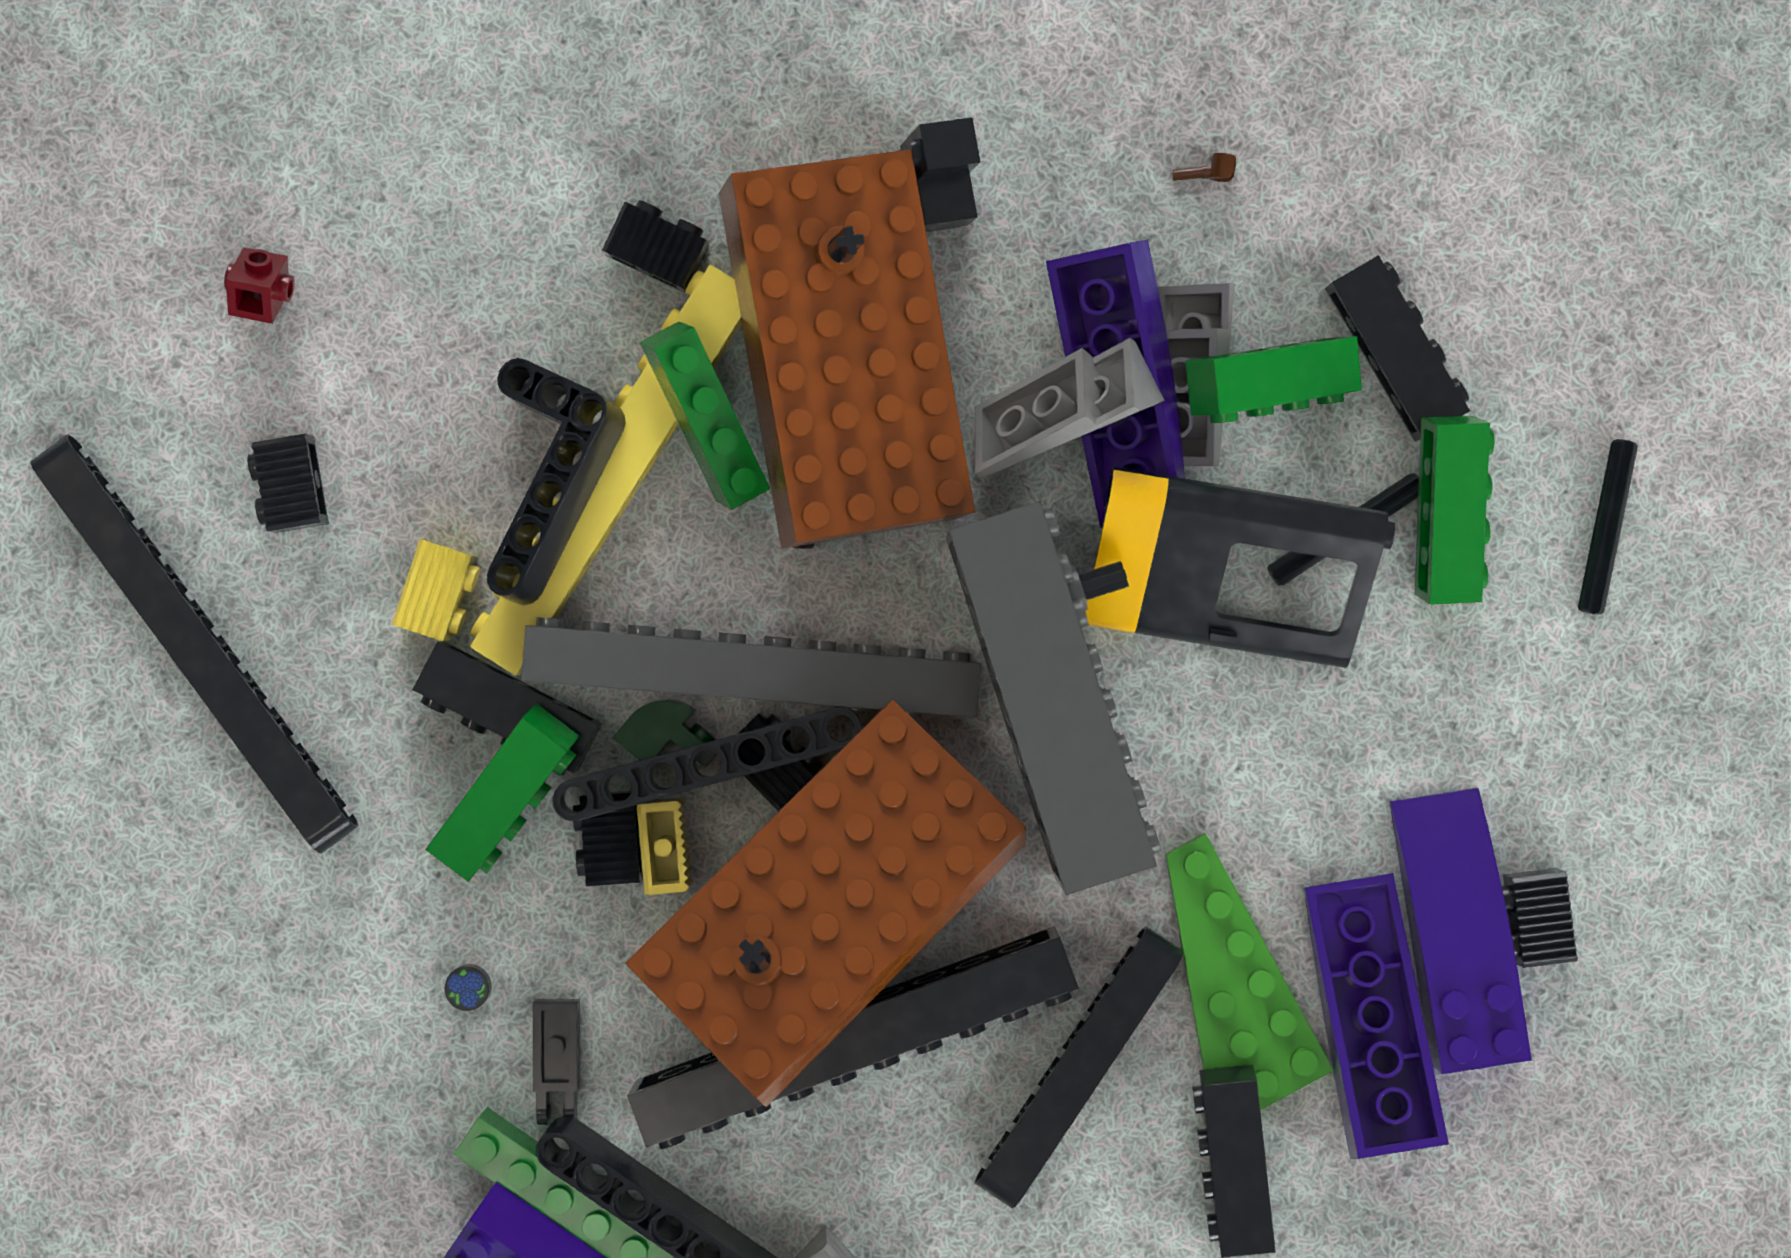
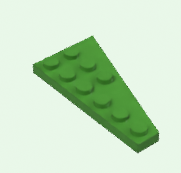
(1233, 982)

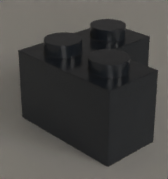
(942, 163)

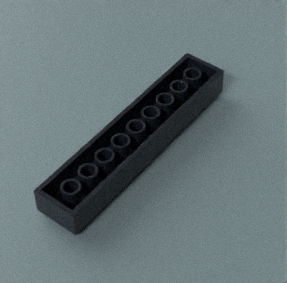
(896, 1021)

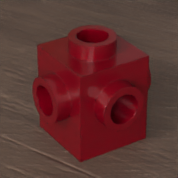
(258, 285)

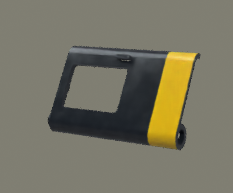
(1177, 547)

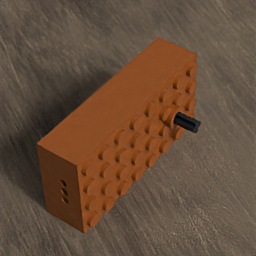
(845, 347)
(828, 902)

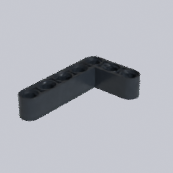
(554, 475)

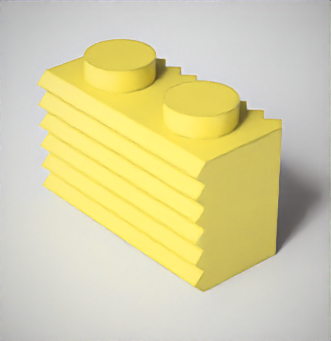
(436, 591)
(664, 846)

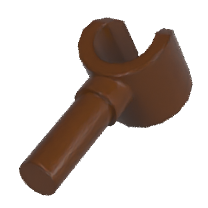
(1221, 169)

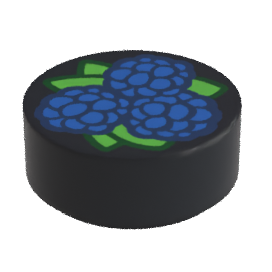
(468, 987)

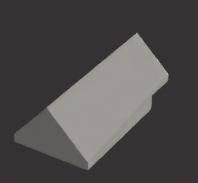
(1196, 327)
(1061, 405)

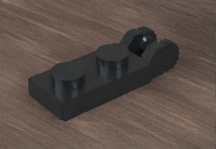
(556, 1054)

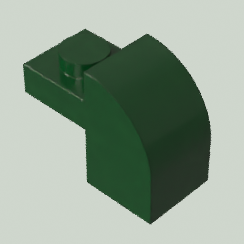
(658, 723)

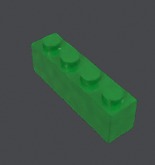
(1272, 377)
(705, 415)
(1453, 509)
(502, 792)

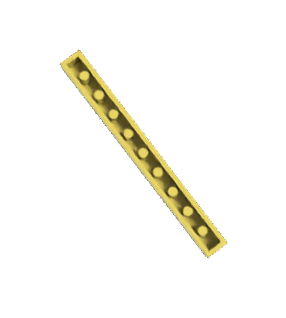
(648, 427)

